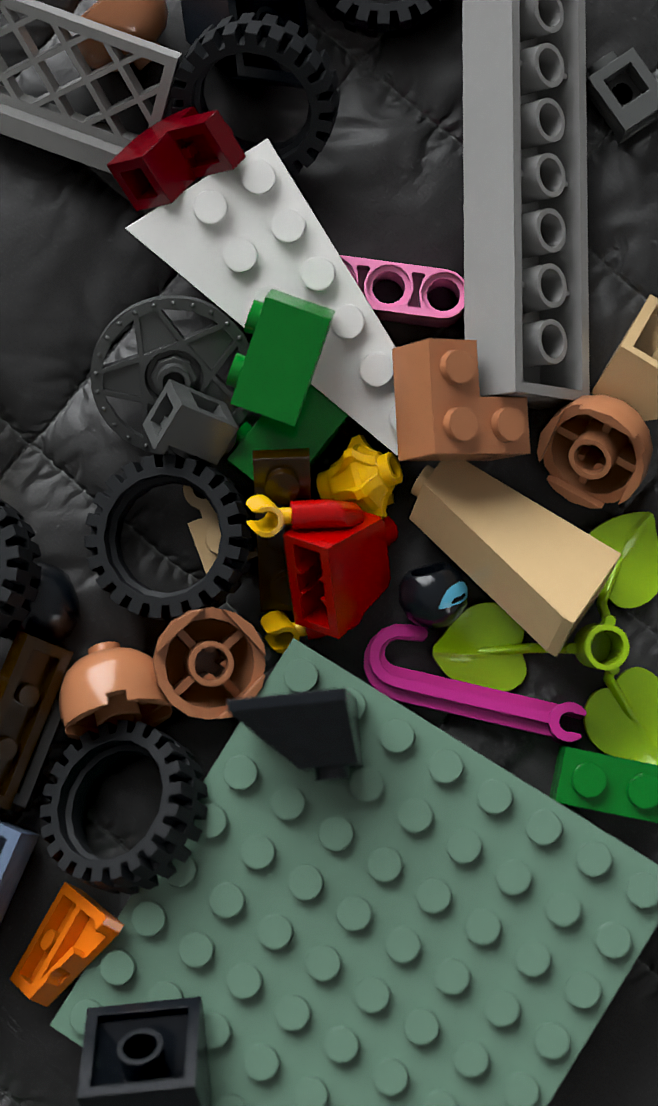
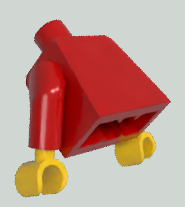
(333, 565)

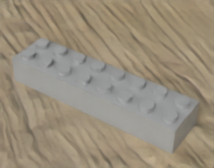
(526, 198)

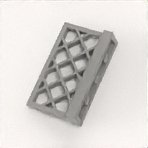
(59, 126)

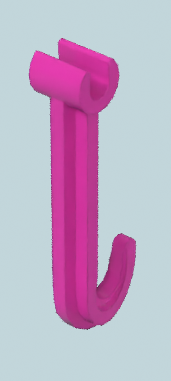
(462, 697)

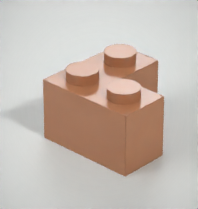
(443, 410)

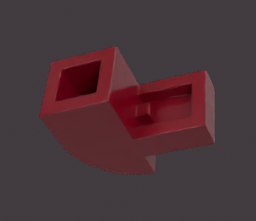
(172, 155)

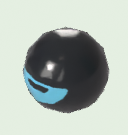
(433, 595)

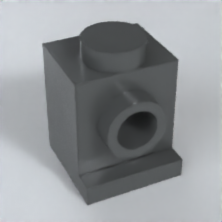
(634, 77)
(190, 424)

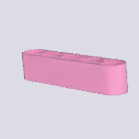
(415, 283)

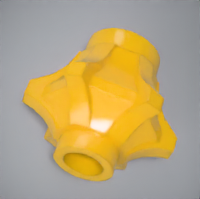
(362, 477)

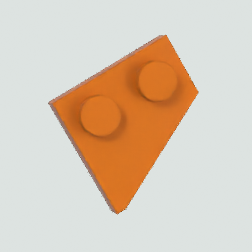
(64, 945)

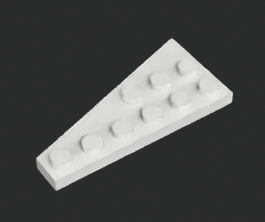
(256, 233)

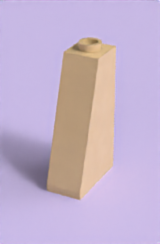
(513, 549)

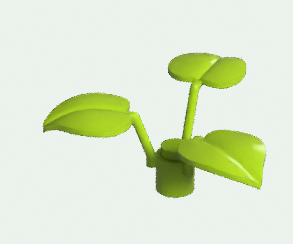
(621, 718)

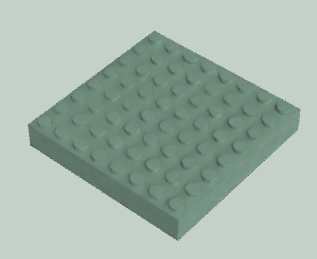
(381, 928)

